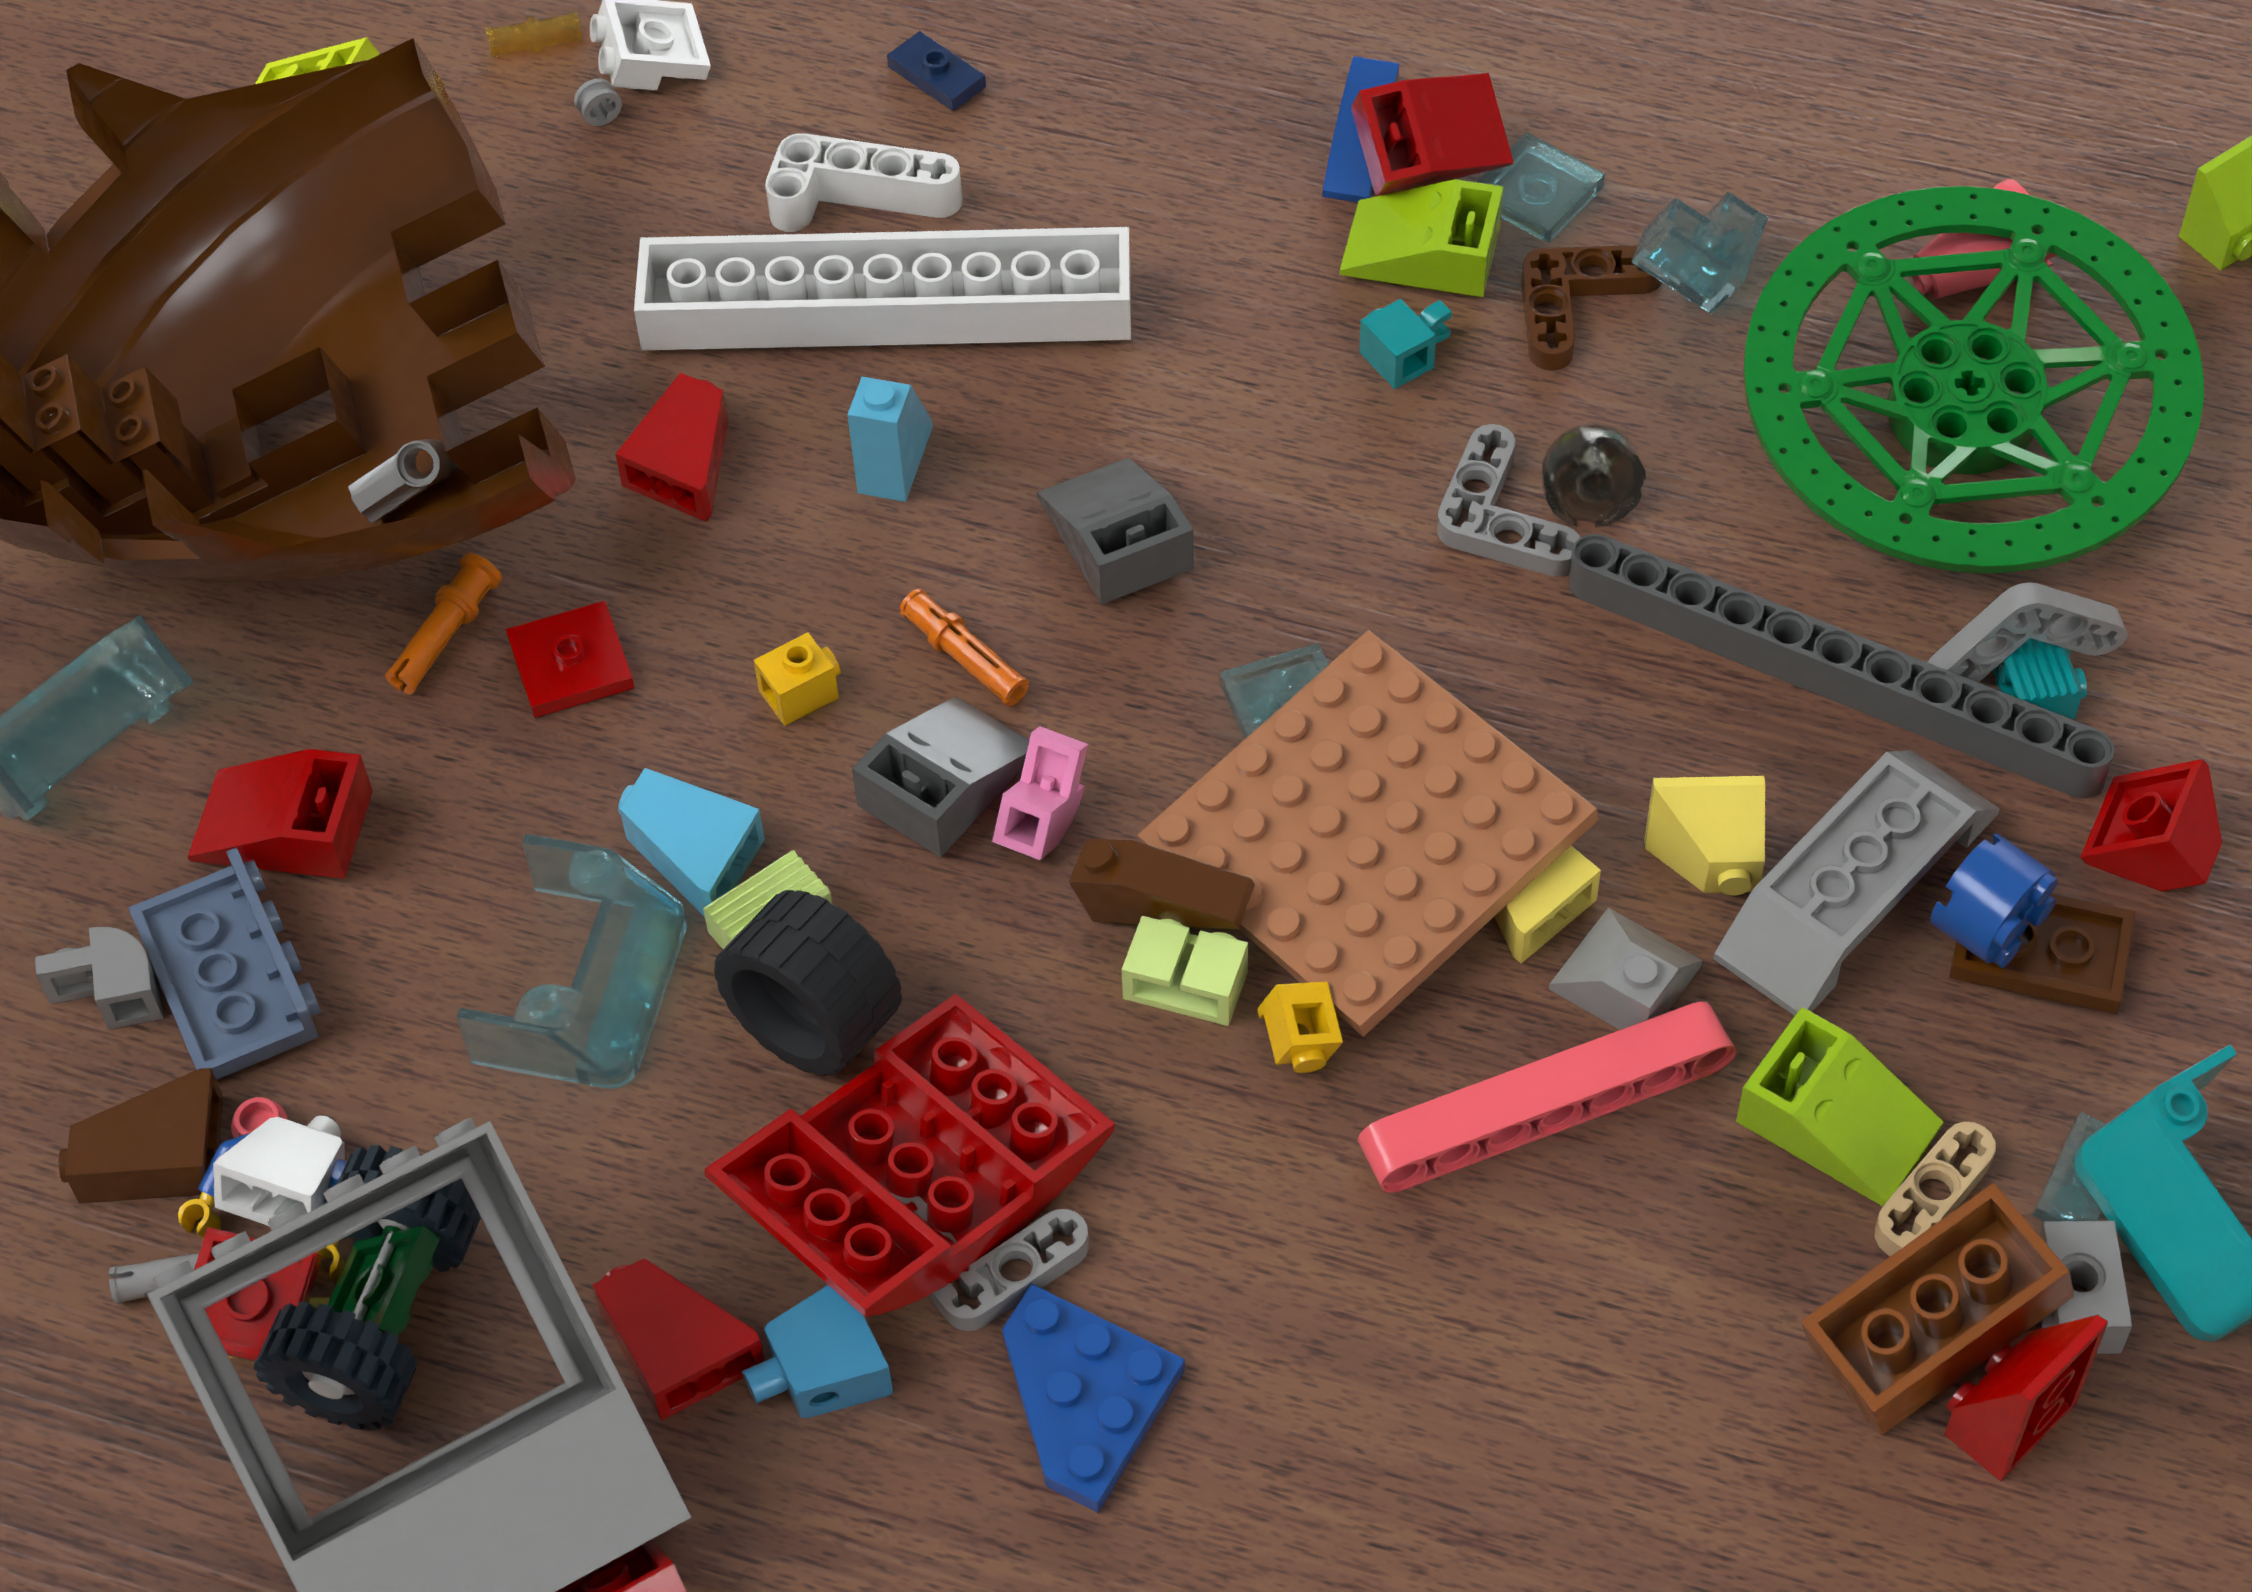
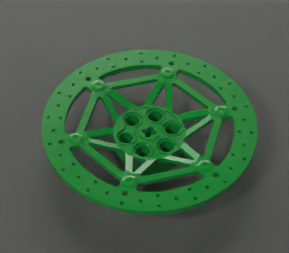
(1969, 393)

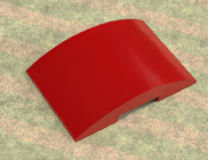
(938, 1117)

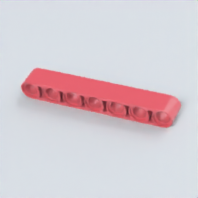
(1546, 1097)

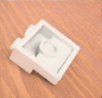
(647, 42)

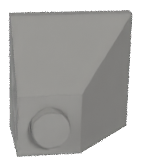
(1625, 972)

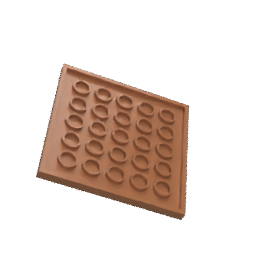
(1373, 828)

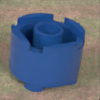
(1995, 900)

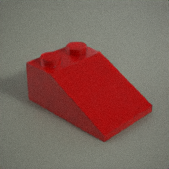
(2023, 1393)

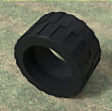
(808, 982)

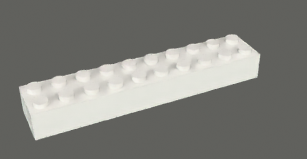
(883, 288)

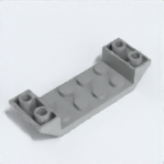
(1848, 877)

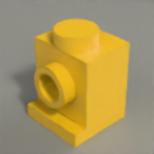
(1301, 1025)

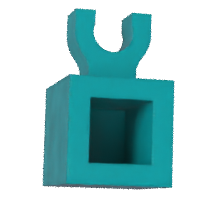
(1401, 342)

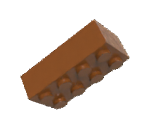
(1938, 1308)

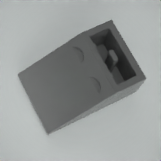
(1120, 528)
(938, 772)

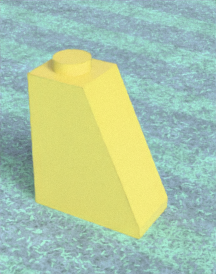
(1549, 903)

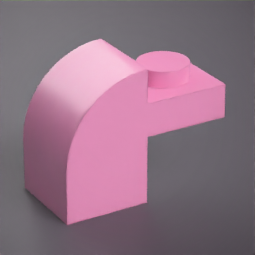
(1046, 798)

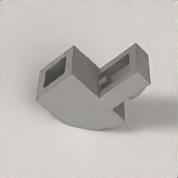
(111, 970)

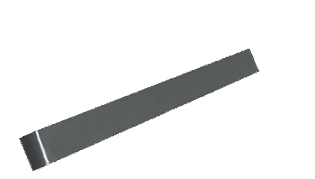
(1841, 666)

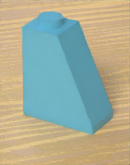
(887, 437)
(691, 834)

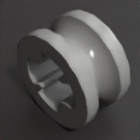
(598, 102)

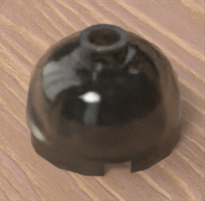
(1592, 475)

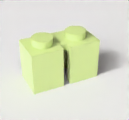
(1185, 971)

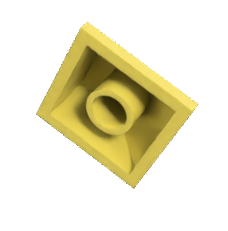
(1709, 830)

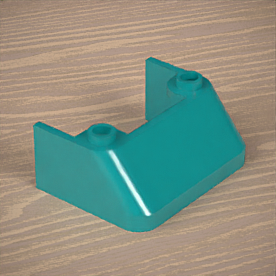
(2170, 1207)

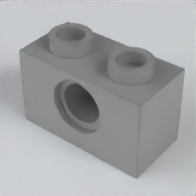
(2095, 1263)

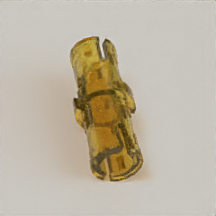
(534, 34)

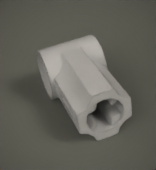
(399, 480)

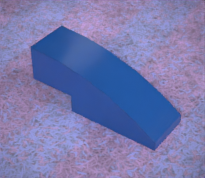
(1347, 170)

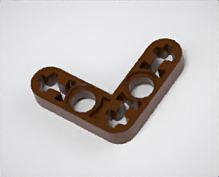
(1567, 280)

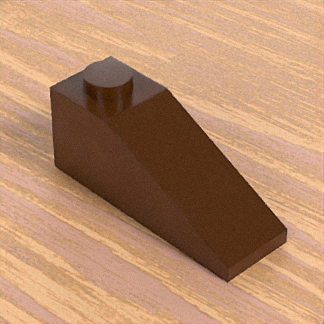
(1132, 880)

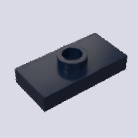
(936, 71)

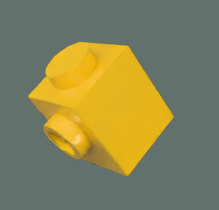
(797, 678)

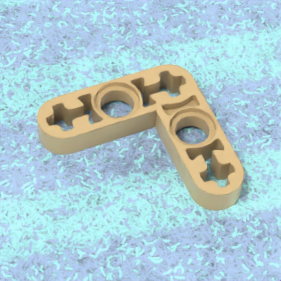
(1936, 1165)

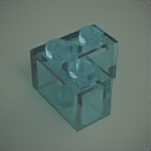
(1699, 253)

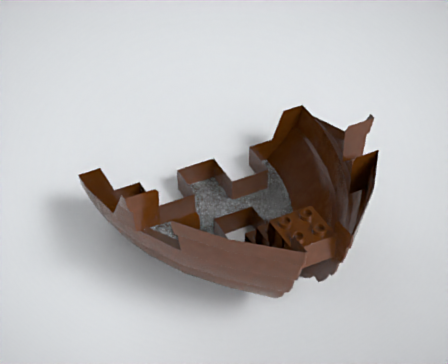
(232, 273)

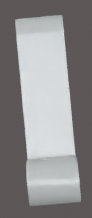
(860, 175)

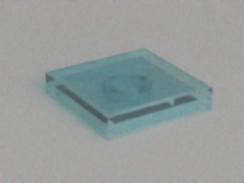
(1543, 187)

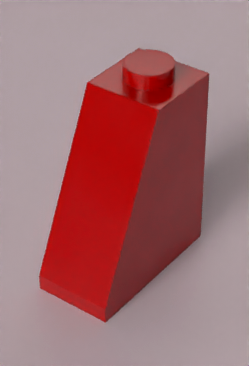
(678, 448)
(674, 1336)

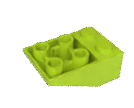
(1427, 237)
(1837, 1108)

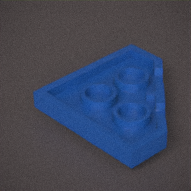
(1085, 1392)

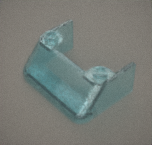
(81, 710)
(606, 1017)

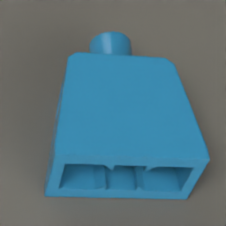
(821, 1358)

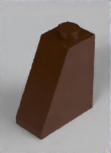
(147, 1144)

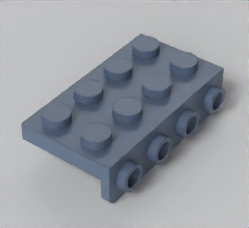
(226, 969)

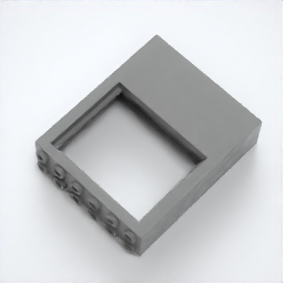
(493, 1511)

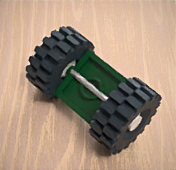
(346, 1353)

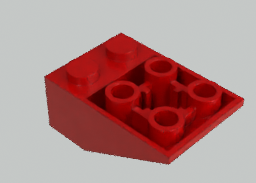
(1430, 131)
(287, 813)

